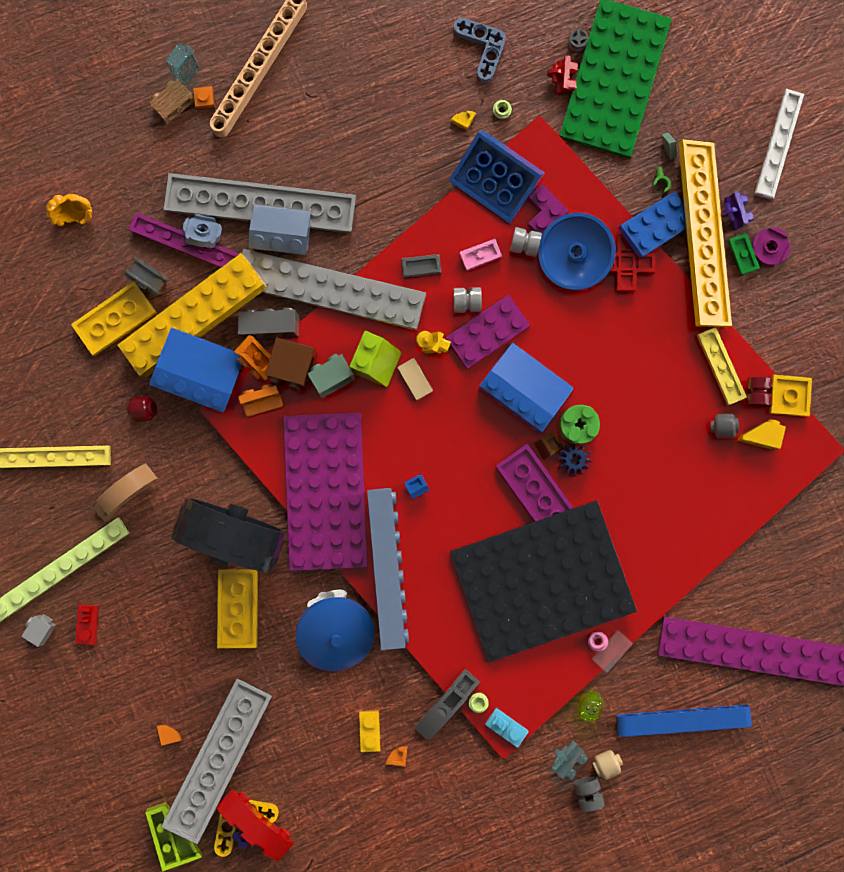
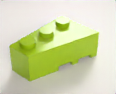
(170, 847)

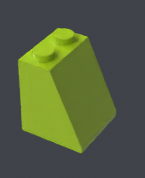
(375, 359)

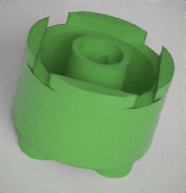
(584, 415)

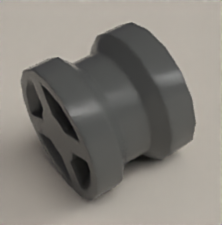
(580, 37)

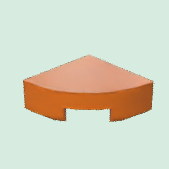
(168, 735)
(397, 757)

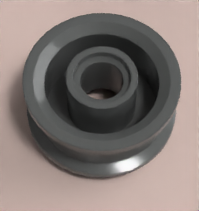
(146, 276)

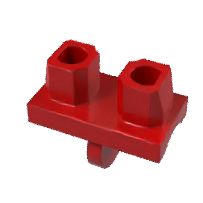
(560, 75)

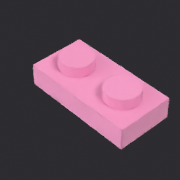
(480, 254)

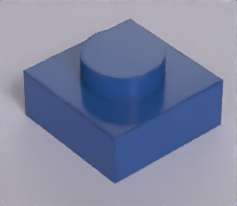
(416, 486)

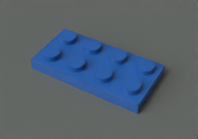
(655, 225)

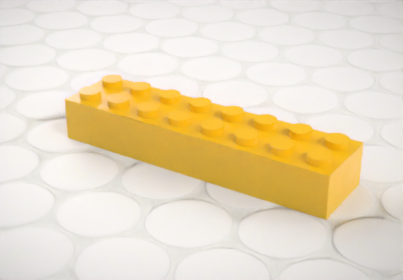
(194, 312)

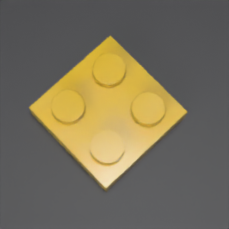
(791, 395)

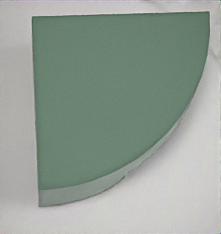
(670, 145)

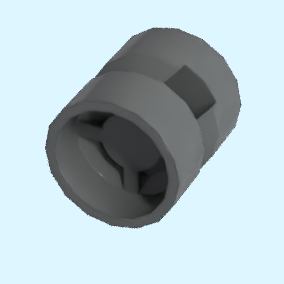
(586, 787)

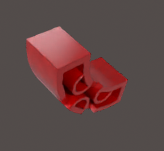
(255, 827)

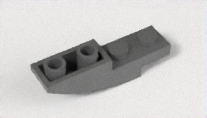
(447, 705)

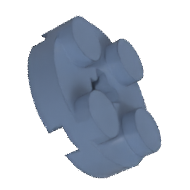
(195, 237)

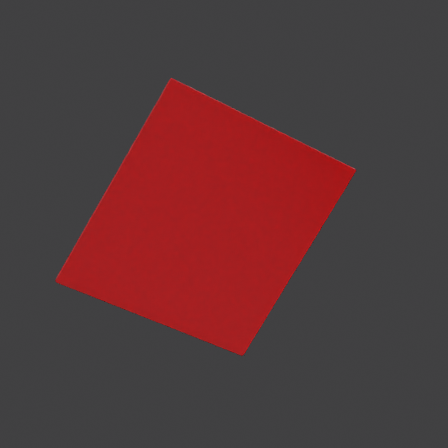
(660, 475)

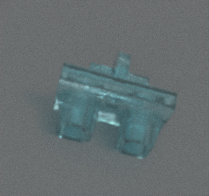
(567, 759)

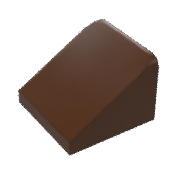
(549, 445)

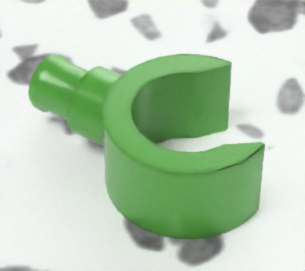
(660, 177)

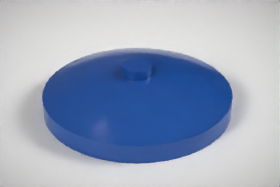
(577, 251)
(334, 634)

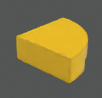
(463, 119)

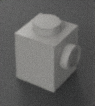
(38, 629)

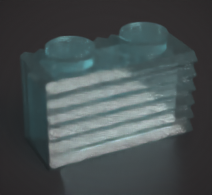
(182, 62)

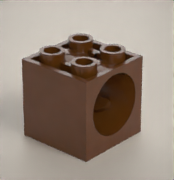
(291, 364)

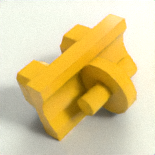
(432, 342)

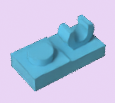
(506, 727)

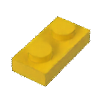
(369, 731)

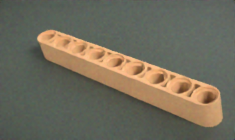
(257, 72)

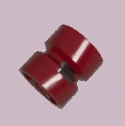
(760, 392)

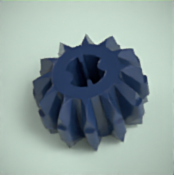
(580, 463)

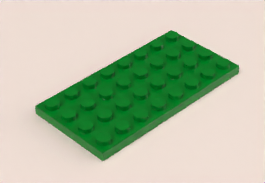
(615, 78)

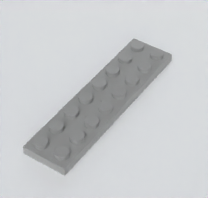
(216, 761)

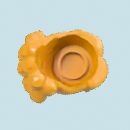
(68, 209)

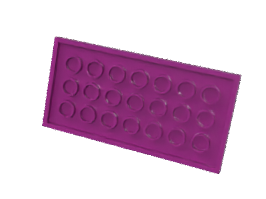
(325, 491)

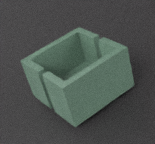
(331, 375)

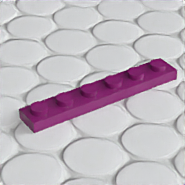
(175, 239)

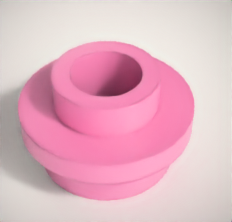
(598, 635)

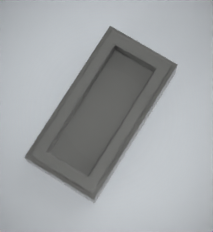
(421, 266)

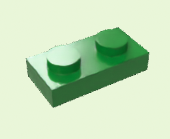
(743, 254)

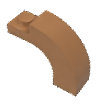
(123, 491)

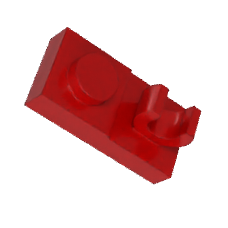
(87, 624)

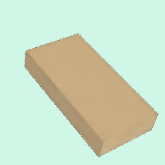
(415, 379)

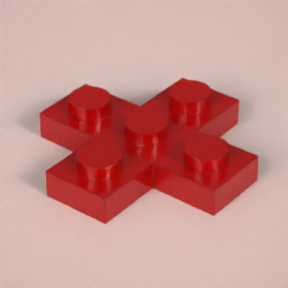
(628, 265)

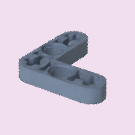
(490, 45)

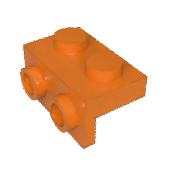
(253, 356)
(261, 400)

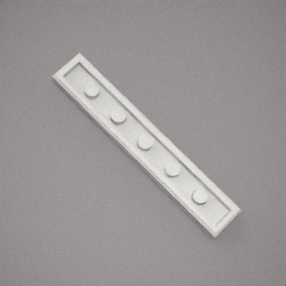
(779, 144)

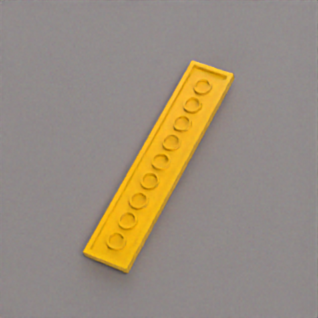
(705, 234)

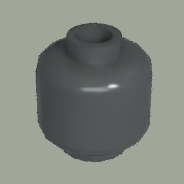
(725, 426)

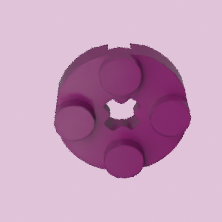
(780, 242)

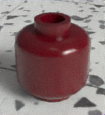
(142, 408)

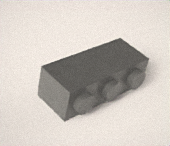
(268, 324)

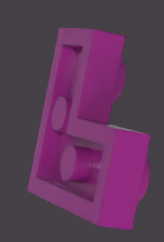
(549, 208)

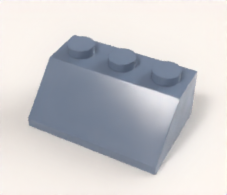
(279, 229)

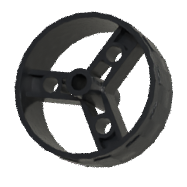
(228, 535)

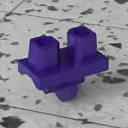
(735, 210)

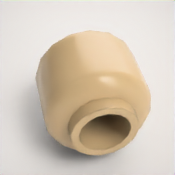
(607, 764)

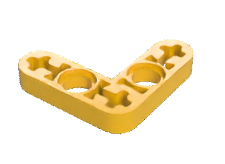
(230, 842)

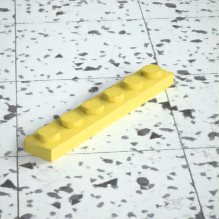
(55, 456)

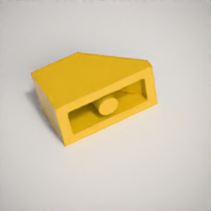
(765, 435)

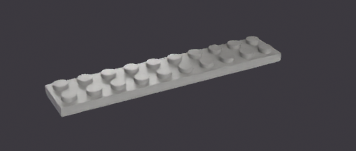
(236, 200)
(338, 290)

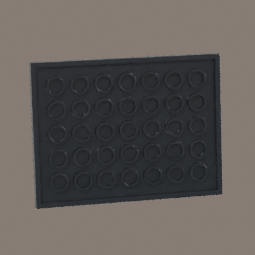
(543, 581)

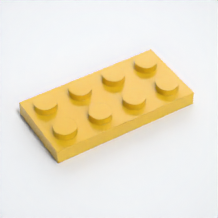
(113, 318)
(237, 608)

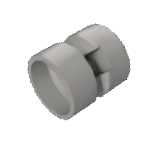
(525, 242)
(467, 300)

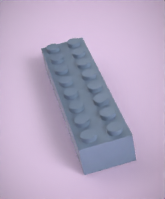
(386, 569)

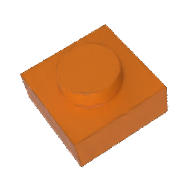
(204, 97)

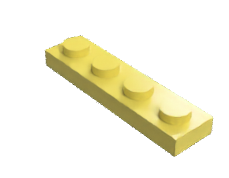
(721, 366)

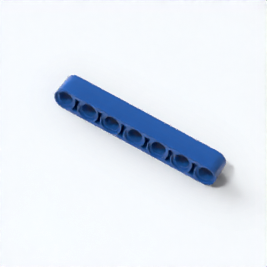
(683, 720)

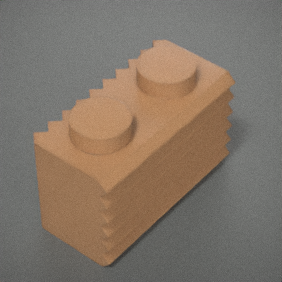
(171, 100)

